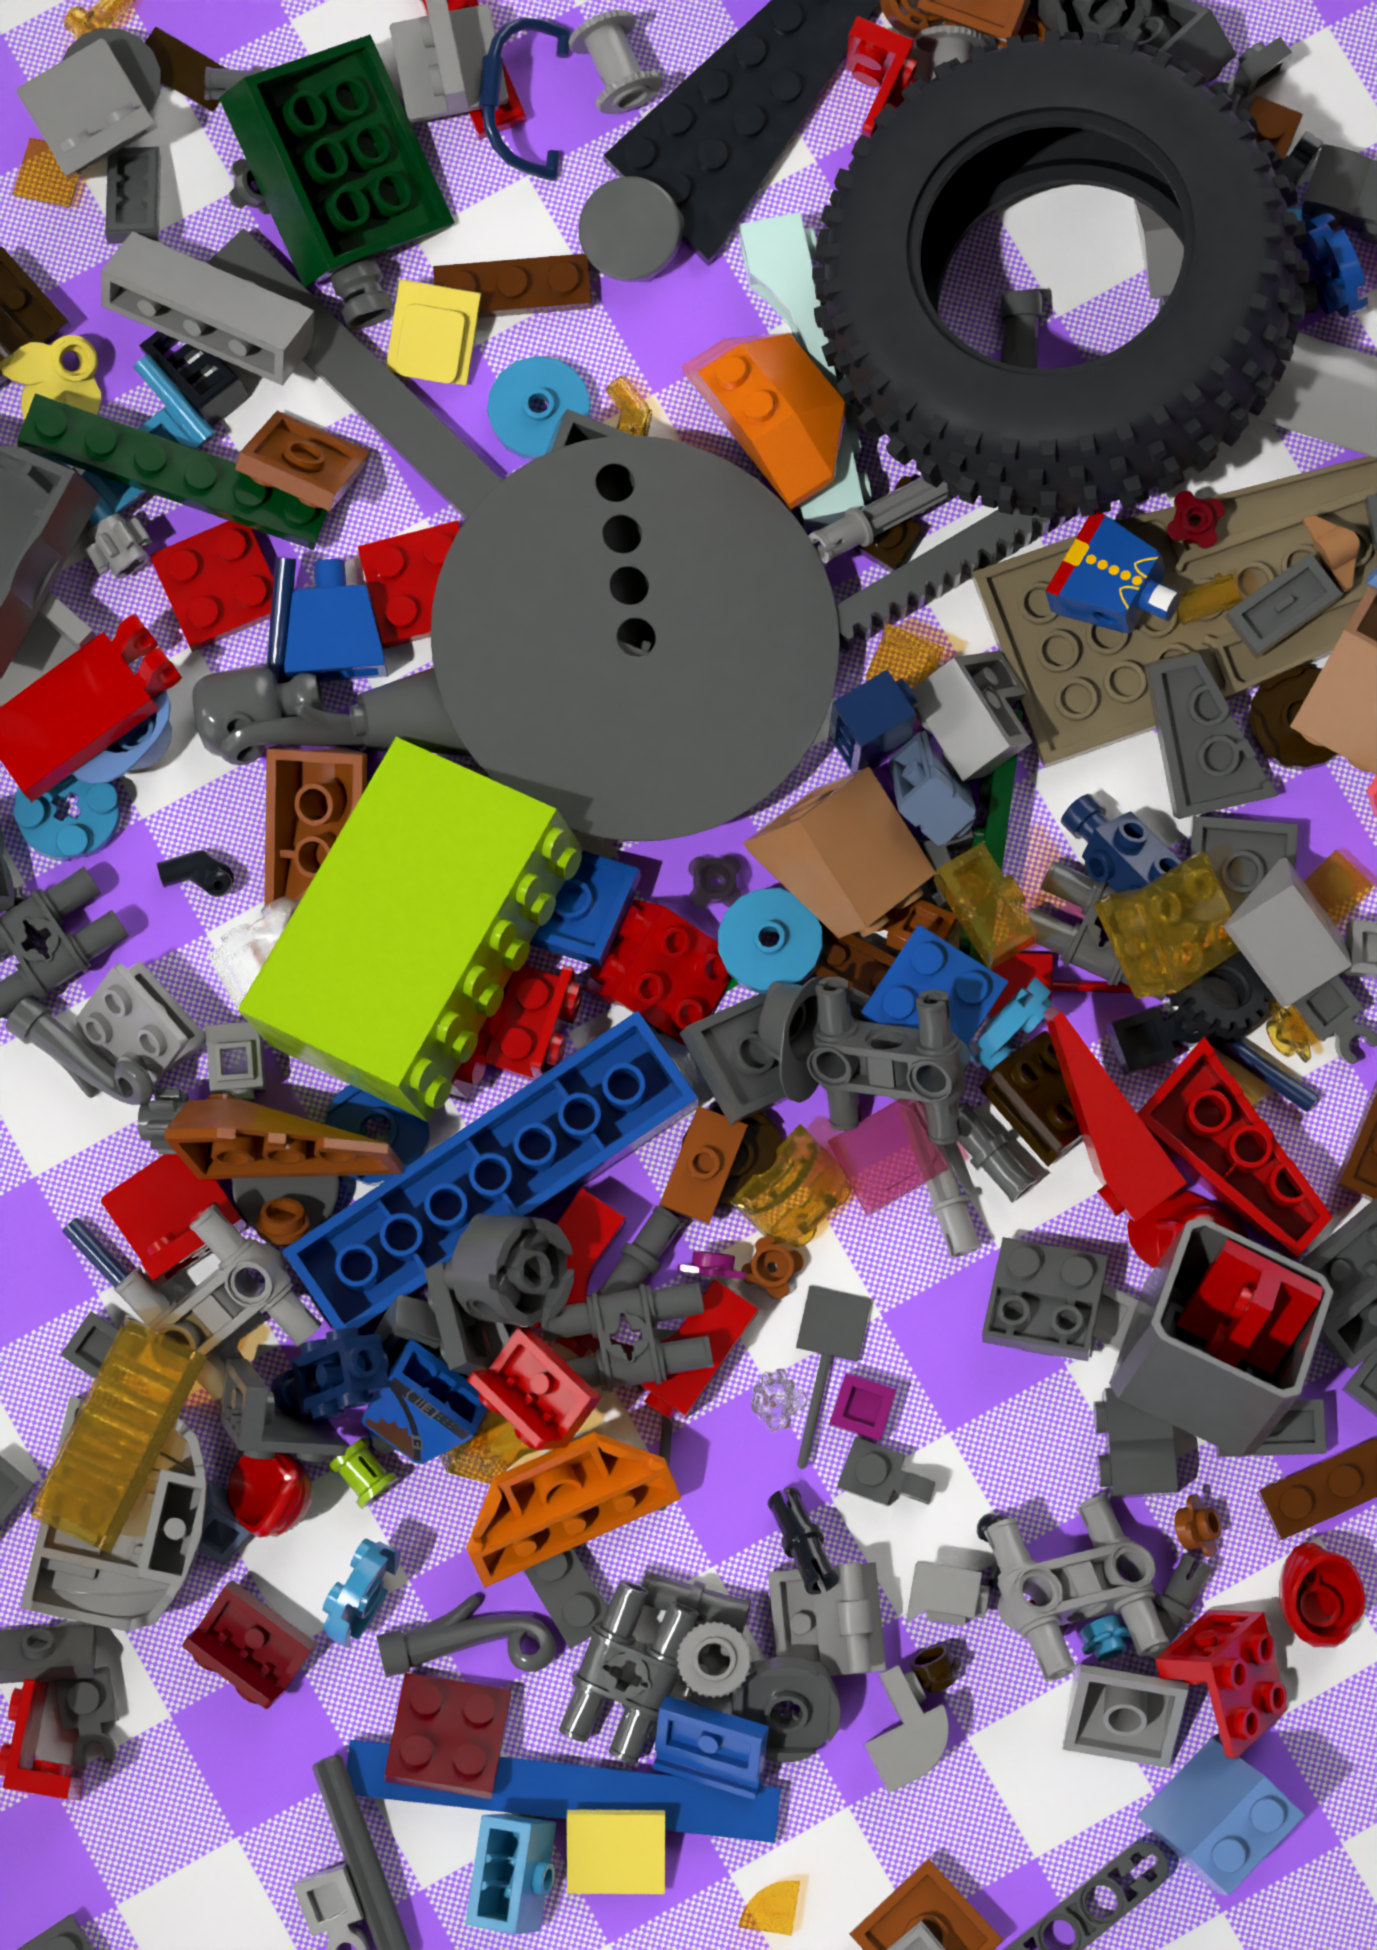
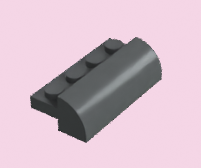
(1350, 1268)

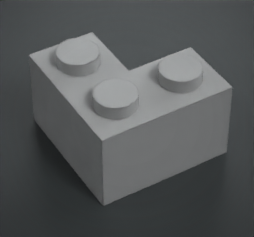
(971, 713)

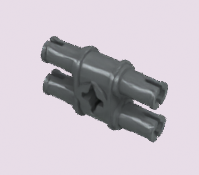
(1080, 943)
(67, 952)
(642, 1311)
(601, 1673)

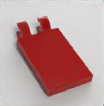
(82, 707)

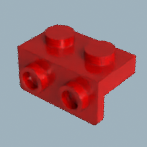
(535, 1392)

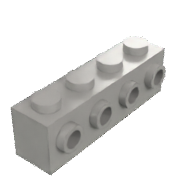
(207, 308)

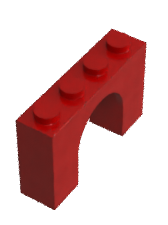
(726, 1317)

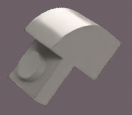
(916, 1744)

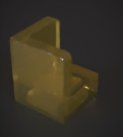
(905, 656)

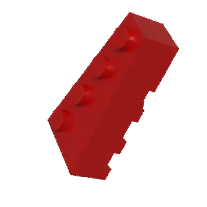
(1233, 1153)

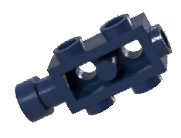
(1118, 849)
(333, 1375)

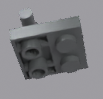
(1045, 1299)

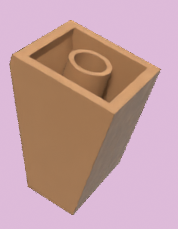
(1343, 700)
(844, 854)

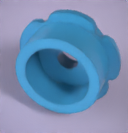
(1105, 1637)

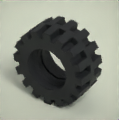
(1216, 1021)

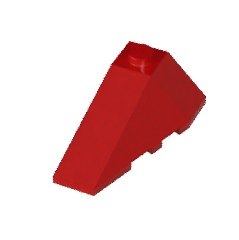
(1119, 1145)

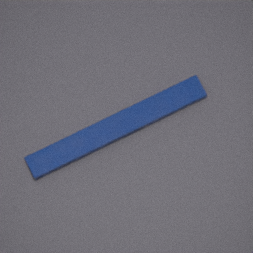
(554, 1788)

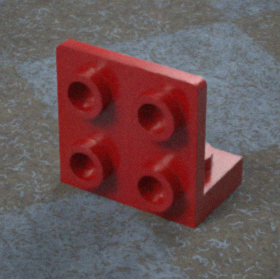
(880, 58)
(533, 1022)
(156, 1214)
(1240, 1669)
(17, 1759)

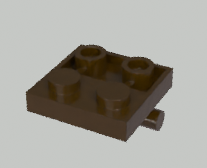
(24, 312)

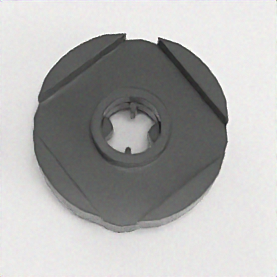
(797, 1681)

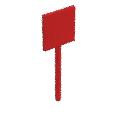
(1026, 966)

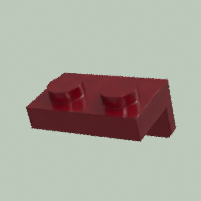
(249, 1646)

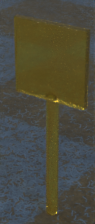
(42, 177)

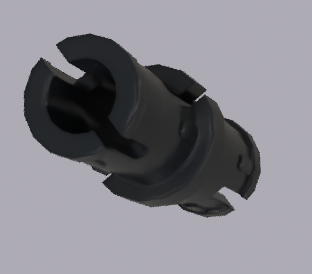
(802, 1541)

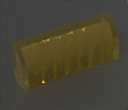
(117, 1434)

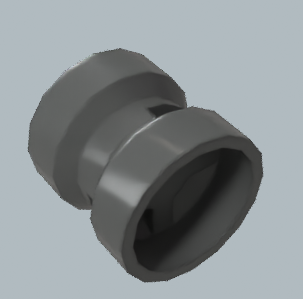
(362, 294)

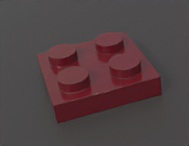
(448, 1736)

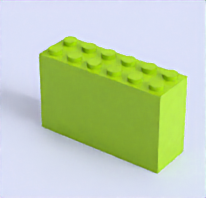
(412, 928)

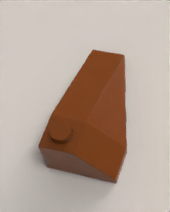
(306, 808)
(248, 1140)

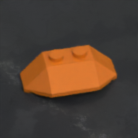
(775, 409)
(564, 1503)

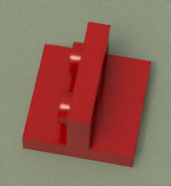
(1249, 1308)

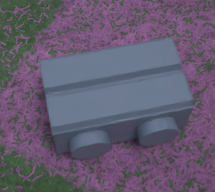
(929, 791)

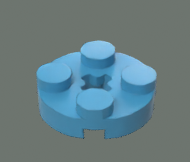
(72, 836)
(1020, 1011)
(357, 1602)

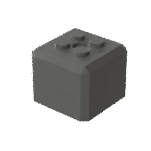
(1173, 1377)

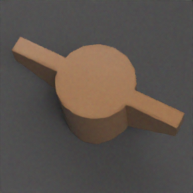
(1335, 548)

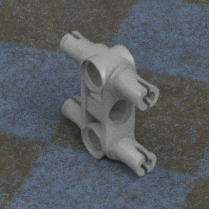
(223, 1298)
(1076, 1587)

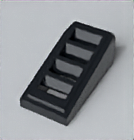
(214, 395)

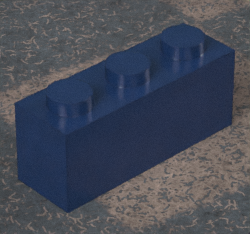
(873, 721)

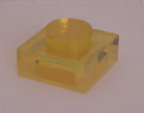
(1338, 886)

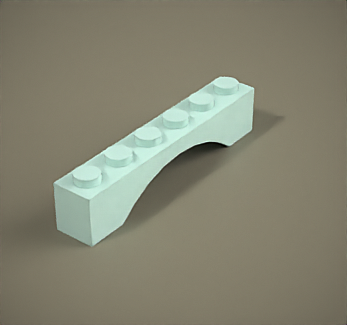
(780, 271)

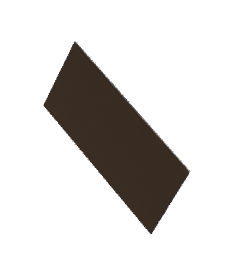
(182, 66)

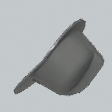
(787, 1034)

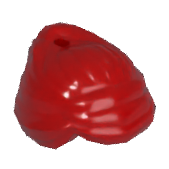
(269, 1494)
(1327, 1603)

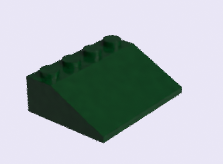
(333, 160)

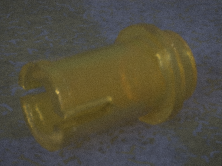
(1208, 598)

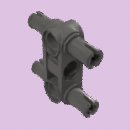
(889, 1060)

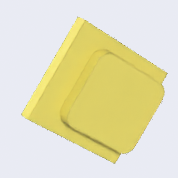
(433, 332)
(615, 1851)

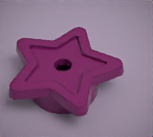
(712, 1265)

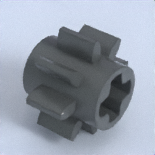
(157, 1115)

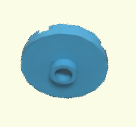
(521, 383)
(759, 966)

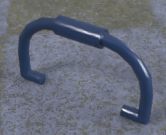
(491, 86)

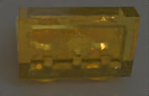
(1169, 928)

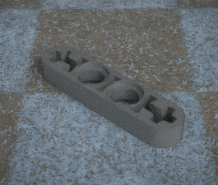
(1073, 1907)

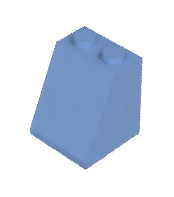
(1220, 1817)

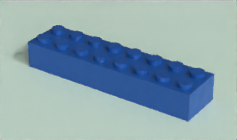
(503, 1163)

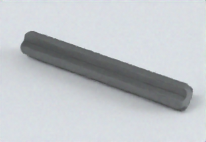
(359, 1854)

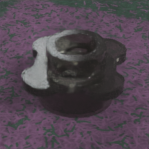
(704, 870)

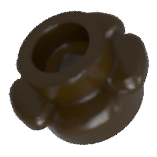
(935, 1667)

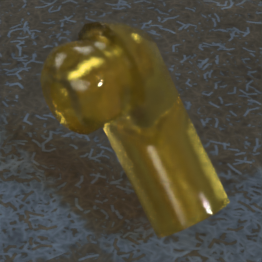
(99, 16)
(635, 411)

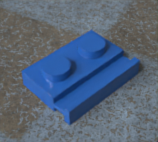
(710, 1747)

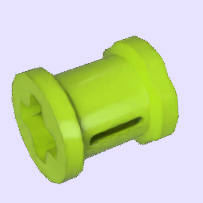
(363, 1472)

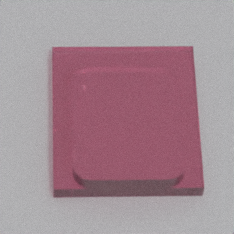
(888, 1155)

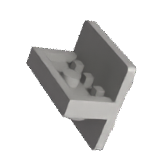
(443, 59)
(139, 1022)

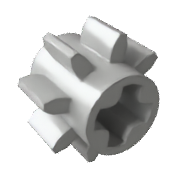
(118, 546)

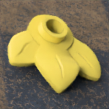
(43, 373)

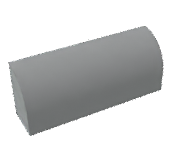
(1327, 395)

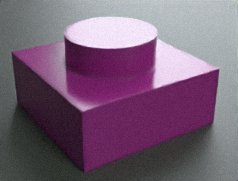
(862, 1407)

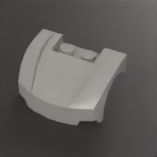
(149, 1557)

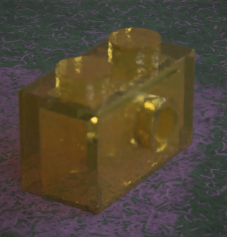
(986, 905)

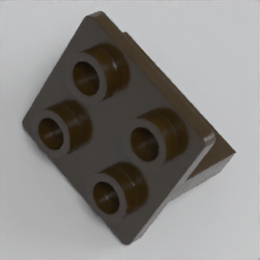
(1034, 1098)

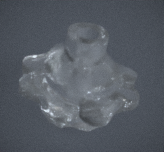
(777, 1400)

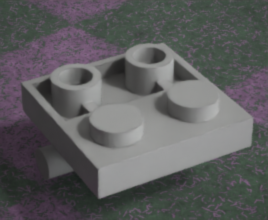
(833, 1627)

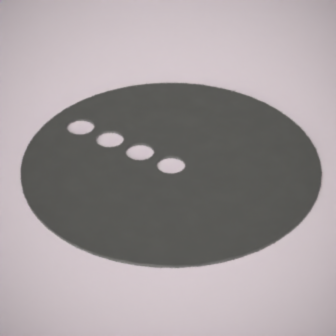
(616, 737)

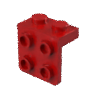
(660, 970)

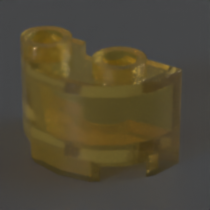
(795, 1191)

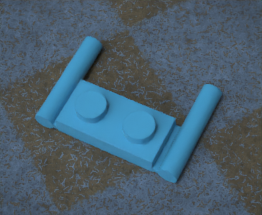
(176, 422)

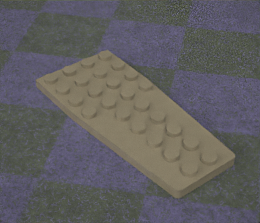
(1091, 681)

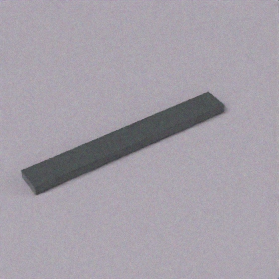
(369, 385)

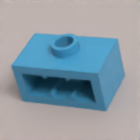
(511, 1873)

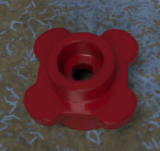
(1183, 529)

